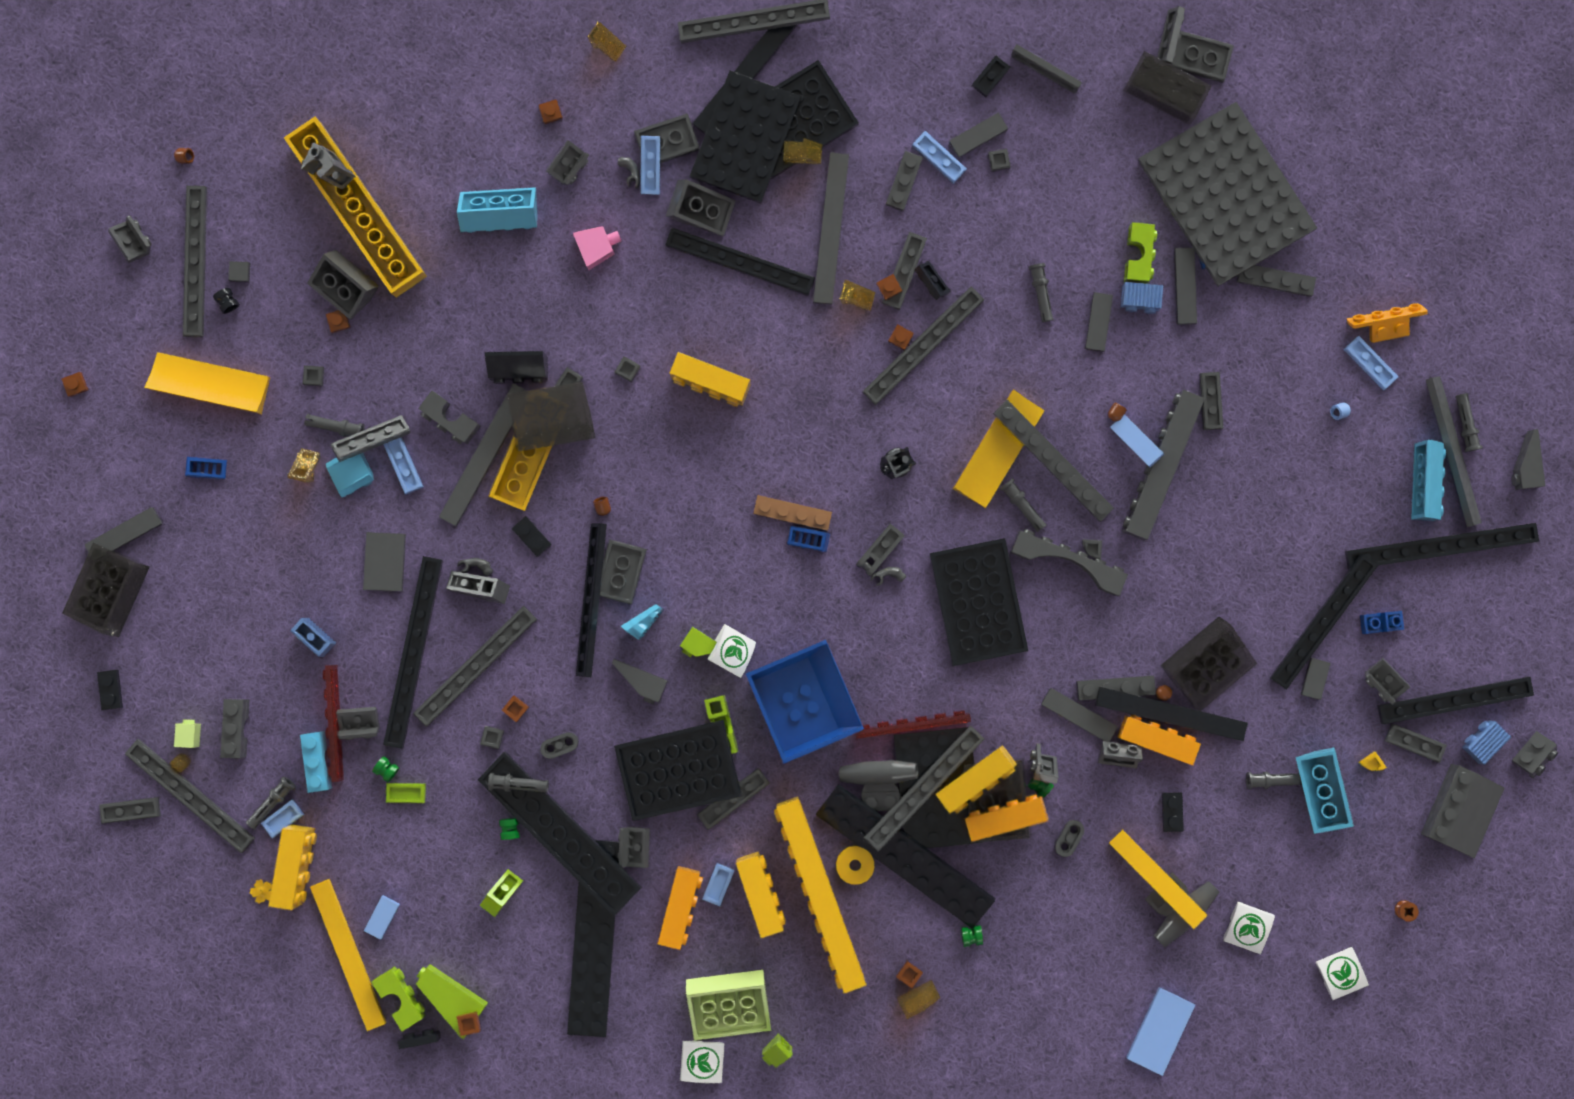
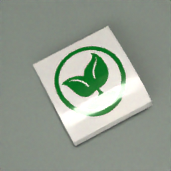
(732, 651)
(1249, 928)
(1342, 973)
(702, 1062)

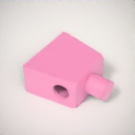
(596, 245)

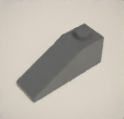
(1529, 466)
(478, 586)
(645, 683)

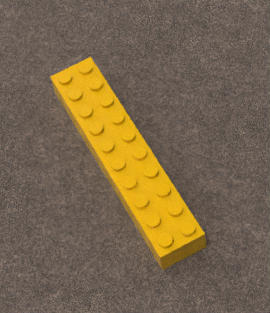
(361, 215)
(821, 896)

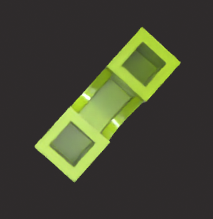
(1143, 237)
(718, 710)
(392, 983)

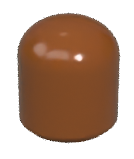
(179, 155)
(1116, 412)
(603, 507)
(1163, 692)

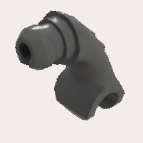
(630, 165)
(482, 564)
(895, 572)

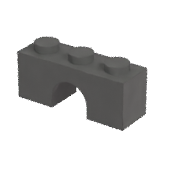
(435, 408)
(234, 716)

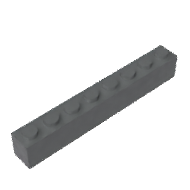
(1159, 477)

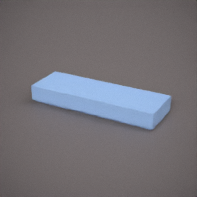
(939, 157)
(650, 165)
(1371, 363)
(1137, 441)
(403, 465)

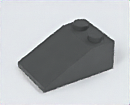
(700, 207)

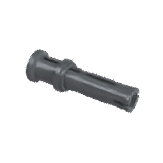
(1040, 284)
(343, 428)
(1469, 431)
(1017, 497)
(1267, 780)
(508, 782)
(277, 795)

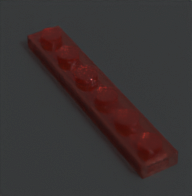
(920, 722)
(334, 752)

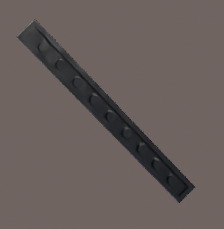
(1447, 545)
(413, 652)

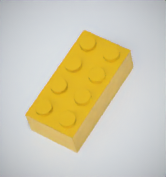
(709, 378)
(979, 777)
(292, 867)
(760, 895)

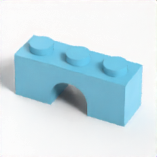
(315, 768)

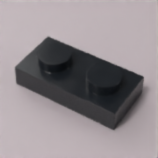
(990, 76)
(932, 280)
(531, 536)
(109, 689)
(1172, 811)
(411, 1040)

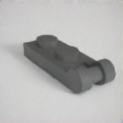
(880, 549)

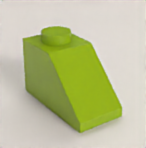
(697, 643)
(501, 893)
(777, 1051)

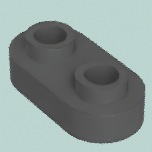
(559, 744)
(1071, 839)

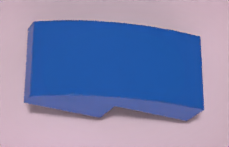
(1382, 622)

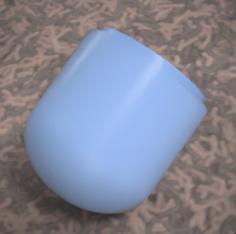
(1344, 410)

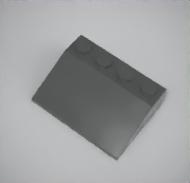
(1462, 810)

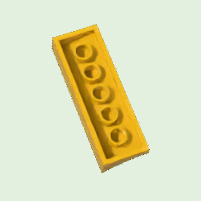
(208, 383)
(995, 455)
(518, 475)

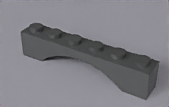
(1106, 578)

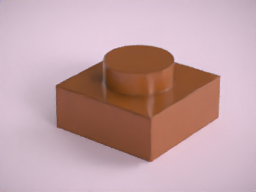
(550, 111)
(889, 287)
(337, 321)
(900, 337)
(74, 384)
(515, 708)
(909, 974)
(468, 1023)

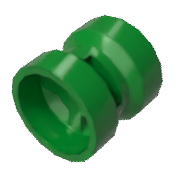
(385, 769)
(1040, 787)
(506, 824)
(972, 936)

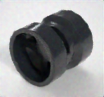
(226, 300)

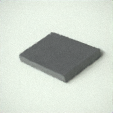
(1202, 56)
(676, 137)
(384, 561)
(621, 571)

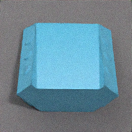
(350, 474)
(642, 622)

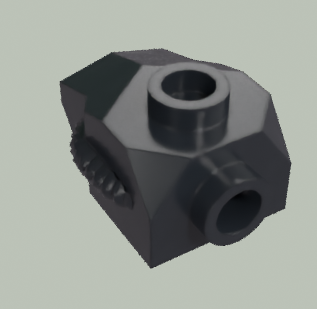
(896, 463)

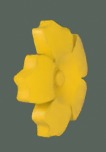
(261, 891)

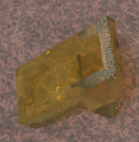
(607, 42)
(802, 152)
(857, 295)
(304, 466)

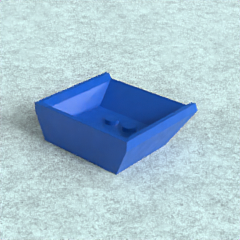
(804, 701)

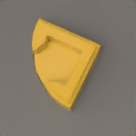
(1373, 762)

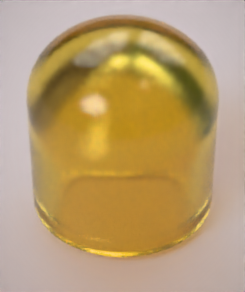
(180, 762)

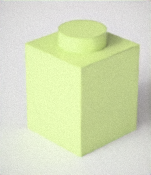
(187, 734)

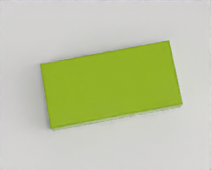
(405, 792)

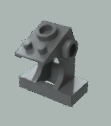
(329, 164)

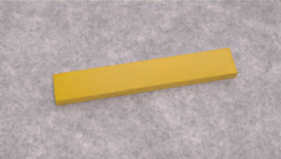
(1158, 879)

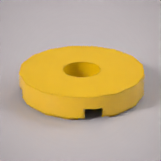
(855, 876)

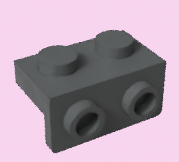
(567, 163)
(130, 239)
(1386, 680)
(357, 723)
(1120, 754)
(1536, 754)
(1043, 766)
(634, 847)

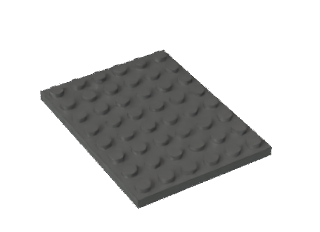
(1227, 194)

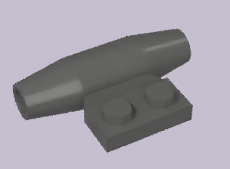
(879, 780)
(1174, 924)

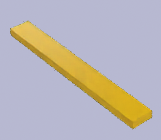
(348, 954)

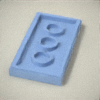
(1160, 1031)

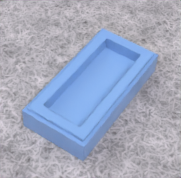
(282, 818)
(718, 884)
(381, 917)

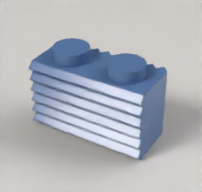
(1141, 296)
(313, 637)
(1486, 741)

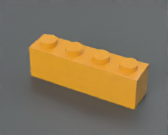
(1159, 740)
(1006, 818)
(679, 907)

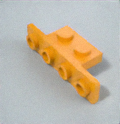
(1388, 324)

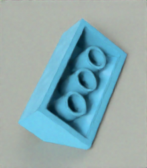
(497, 210)
(1427, 480)
(1324, 790)

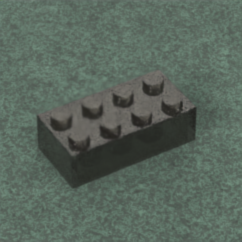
(1167, 88)

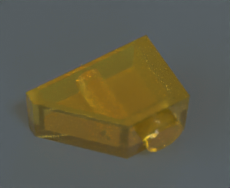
(918, 999)

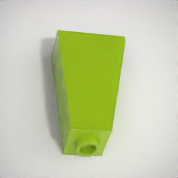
(448, 996)

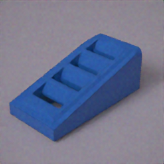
(189, 468)
(824, 543)

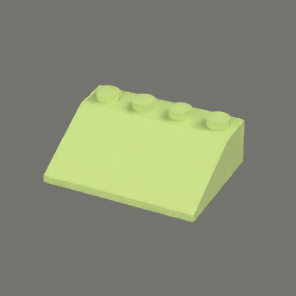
(728, 1005)

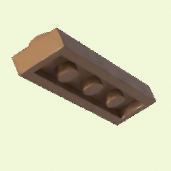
(792, 513)

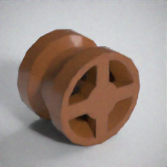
(1401, 910)

